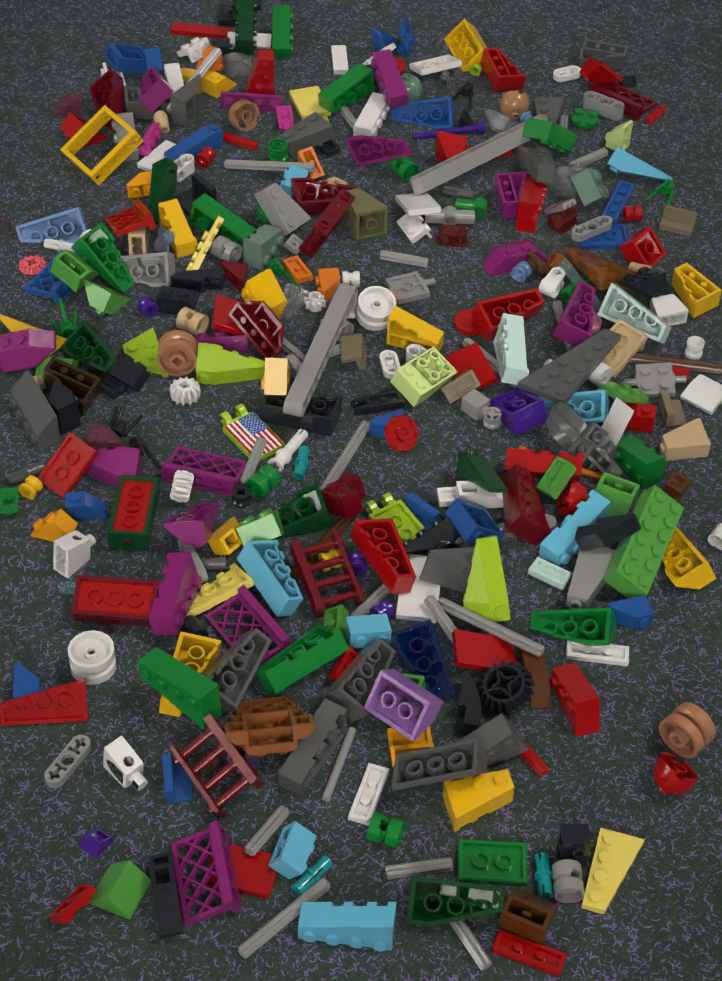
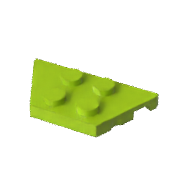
(145, 350)

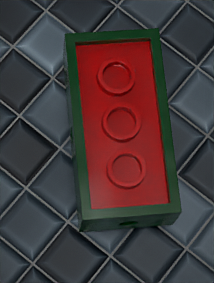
(133, 513)

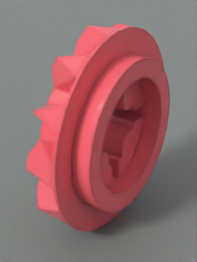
(37, 265)

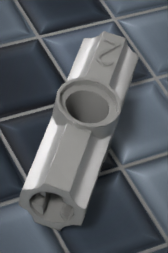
(451, 216)

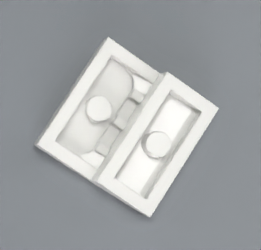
(703, 394)

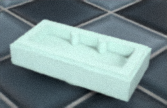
(550, 573)

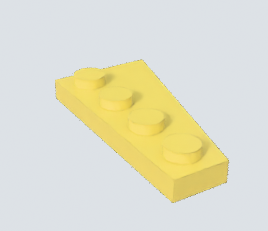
(204, 246)
(220, 590)
(610, 864)

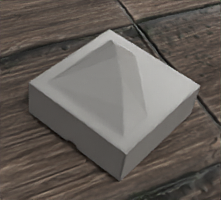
(293, 244)

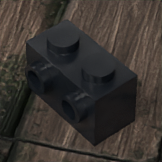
(575, 843)

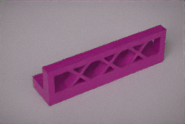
(264, 102)

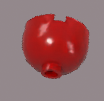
(571, 497)
(673, 776)

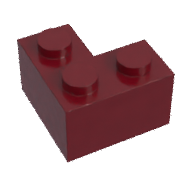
(345, 495)

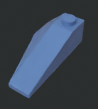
(63, 225)

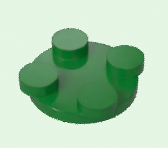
(584, 119)

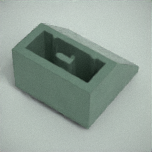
(590, 187)

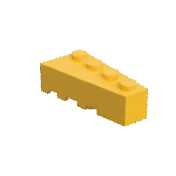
(197, 653)

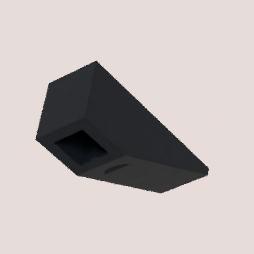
(428, 539)

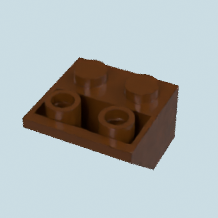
(528, 915)

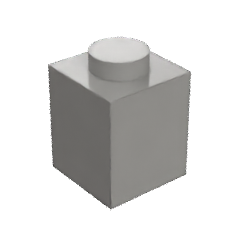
(474, 404)

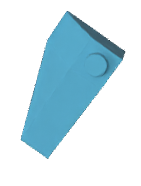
(628, 164)
(589, 405)

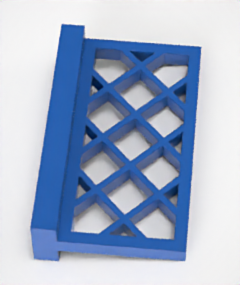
(57, 289)

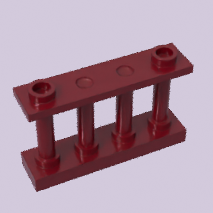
(327, 222)
(313, 586)
(237, 761)

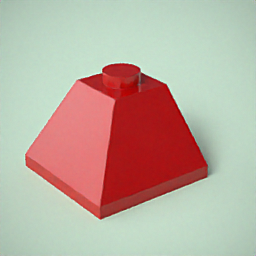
(598, 72)
(449, 145)
(643, 248)
(642, 418)

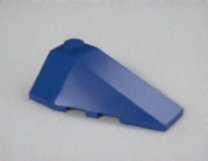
(431, 112)
(193, 144)

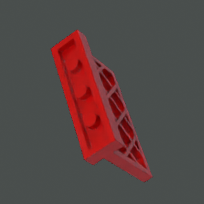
(131, 219)

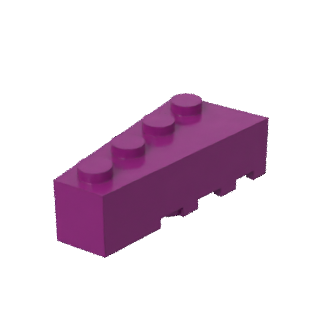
(576, 319)

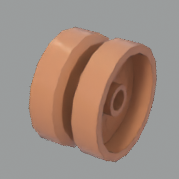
(177, 353)
(687, 730)

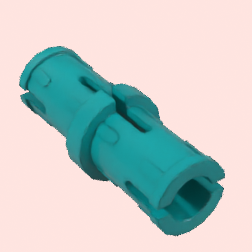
(301, 463)
(312, 875)
(543, 875)

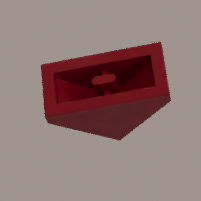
(236, 273)

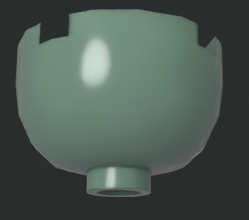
(413, 86)

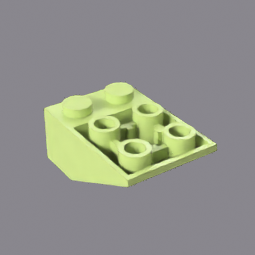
(422, 376)

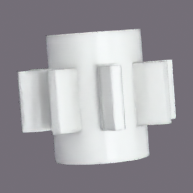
(315, 301)

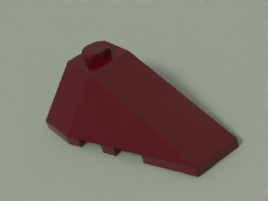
(314, 195)

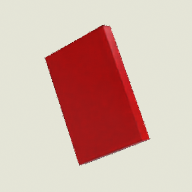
(220, 317)
(473, 358)
(67, 465)
(480, 650)
(251, 872)

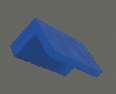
(421, 510)
(176, 781)

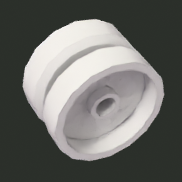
(375, 307)
(92, 657)

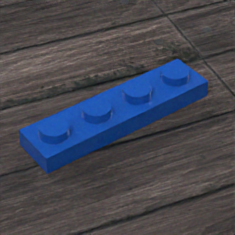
(618, 200)

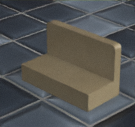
(678, 220)
(354, 349)
(460, 386)
(671, 410)

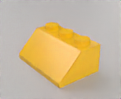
(265, 288)

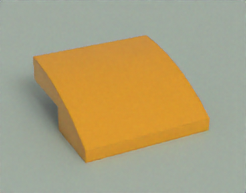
(401, 744)

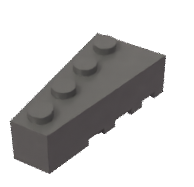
(314, 750)

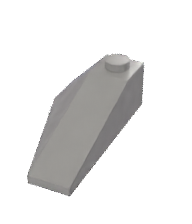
(151, 268)

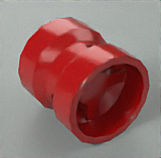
(205, 157)
(632, 213)

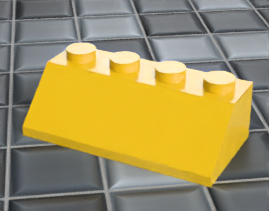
(466, 44)

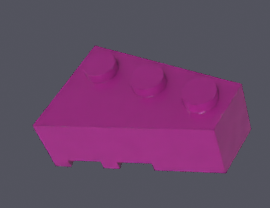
(508, 192)

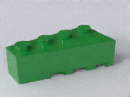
(282, 31)
(205, 212)
(181, 685)

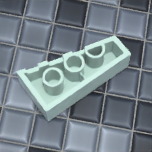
(623, 306)
(511, 349)

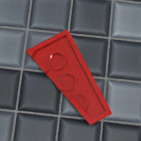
(51, 705)

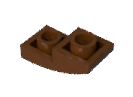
(537, 263)

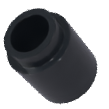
(193, 626)

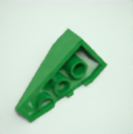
(100, 253)
(580, 626)

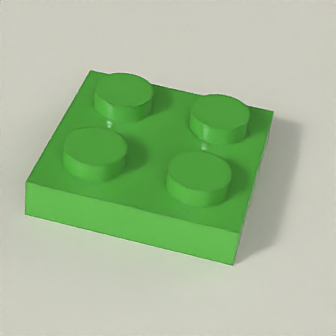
(624, 392)

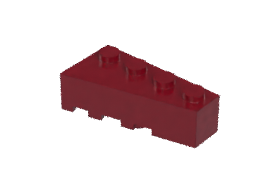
(109, 92)
(523, 507)

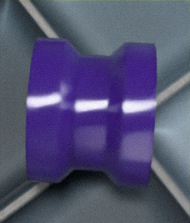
(148, 307)
(357, 562)
(383, 607)

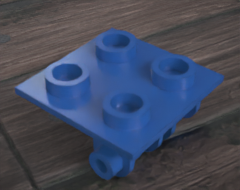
(407, 38)

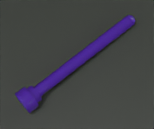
(477, 127)

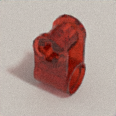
(564, 220)
(451, 235)

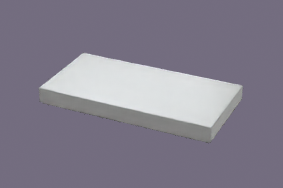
(418, 204)
(412, 605)

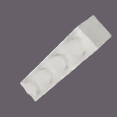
(371, 116)

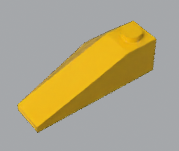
(211, 82)
(685, 564)

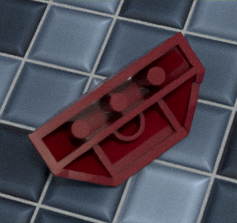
(259, 326)

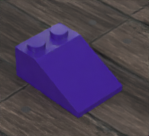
(520, 410)

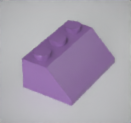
(402, 703)

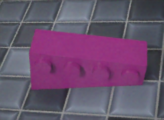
(389, 79)
(154, 89)
(175, 594)

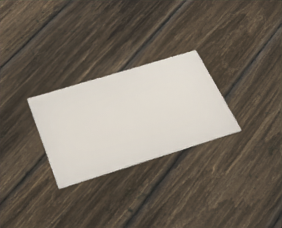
(616, 421)

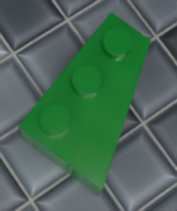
(549, 134)
(639, 461)

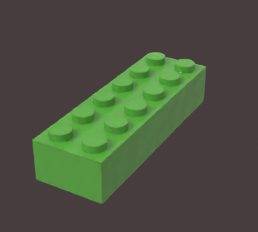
(641, 554)

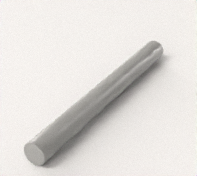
(338, 764)

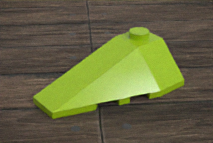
(222, 366)
(486, 584)

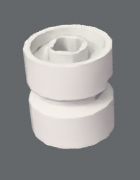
(601, 374)

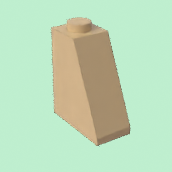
(138, 241)
(685, 442)

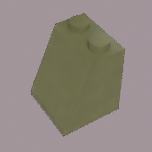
(366, 215)

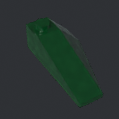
(162, 185)
(90, 347)
(479, 471)
(305, 513)
(447, 901)

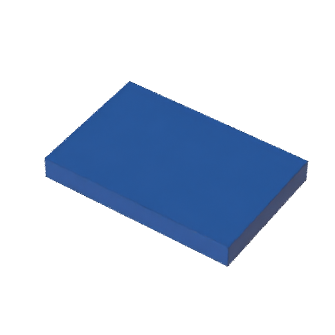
(607, 240)

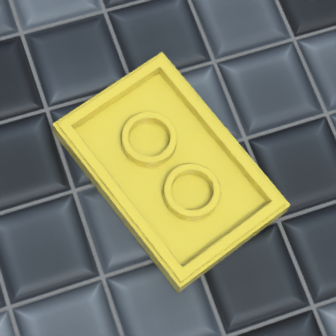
(307, 101)

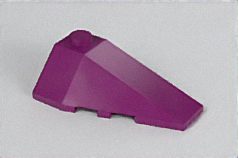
(376, 149)
(116, 462)
(195, 525)

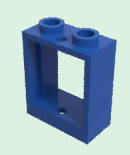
(126, 58)
(472, 523)

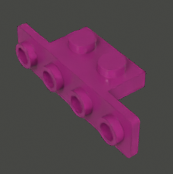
(237, 343)

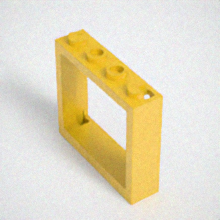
(114, 157)

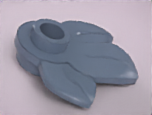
(164, 239)

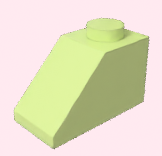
(619, 136)

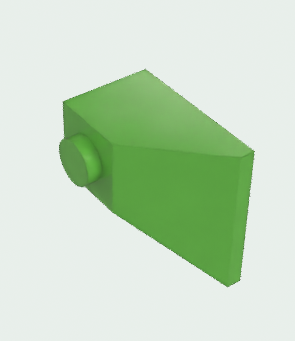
(103, 298)

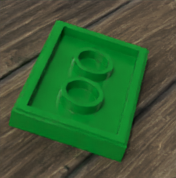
(492, 862)

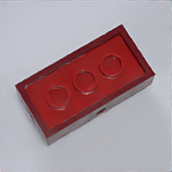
(113, 600)

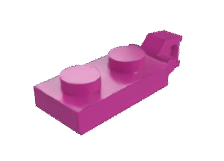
(284, 117)
(150, 139)

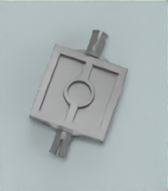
(409, 287)
(655, 377)

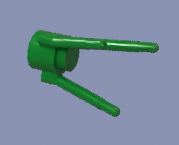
(665, 188)
(277, 269)
(66, 327)

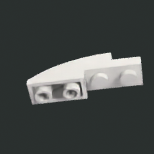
(471, 493)

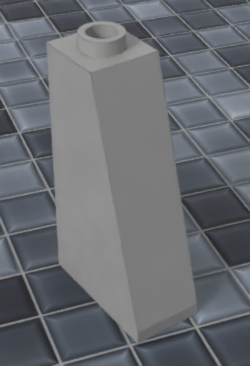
(588, 577)

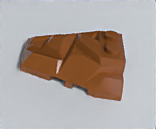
(596, 268)
(268, 726)

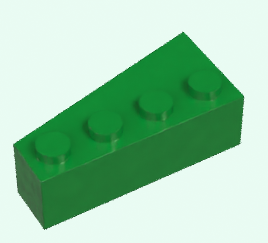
(348, 88)
(301, 658)

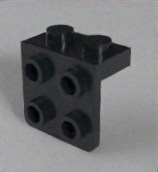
(199, 187)

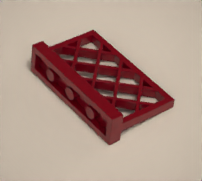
(633, 106)

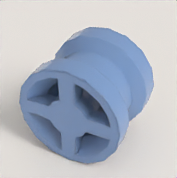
(521, 271)

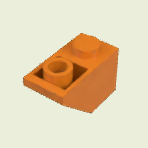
(328, 282)

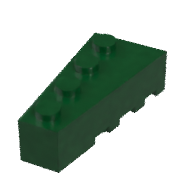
(245, 27)

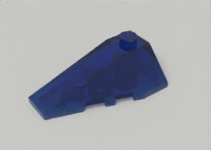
(425, 657)

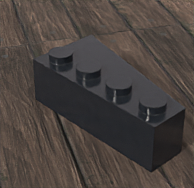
(319, 418)

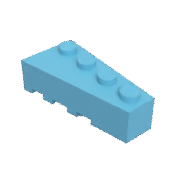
(561, 542)
(271, 575)
(348, 924)

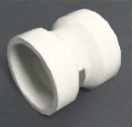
(351, 278)
(694, 347)

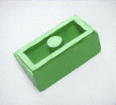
(556, 477)
(336, 617)

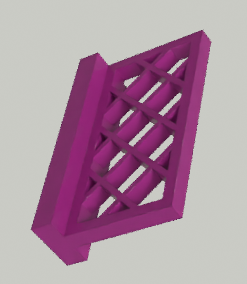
(204, 478)
(259, 615)
(224, 873)

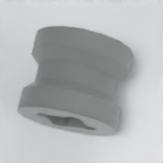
(492, 418)

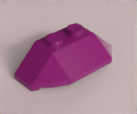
(506, 256)
(25, 349)

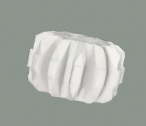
(185, 391)
(181, 486)

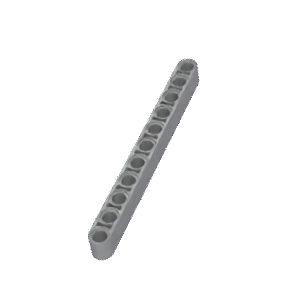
(470, 158)
(320, 350)

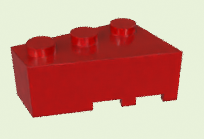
(500, 71)
(262, 74)
(577, 699)

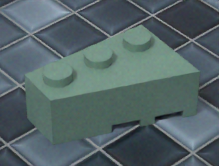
(262, 246)

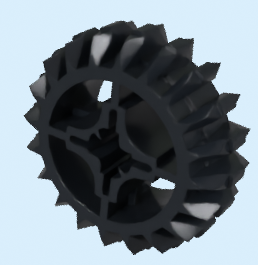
(493, 694)

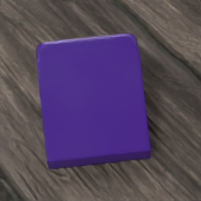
(96, 842)

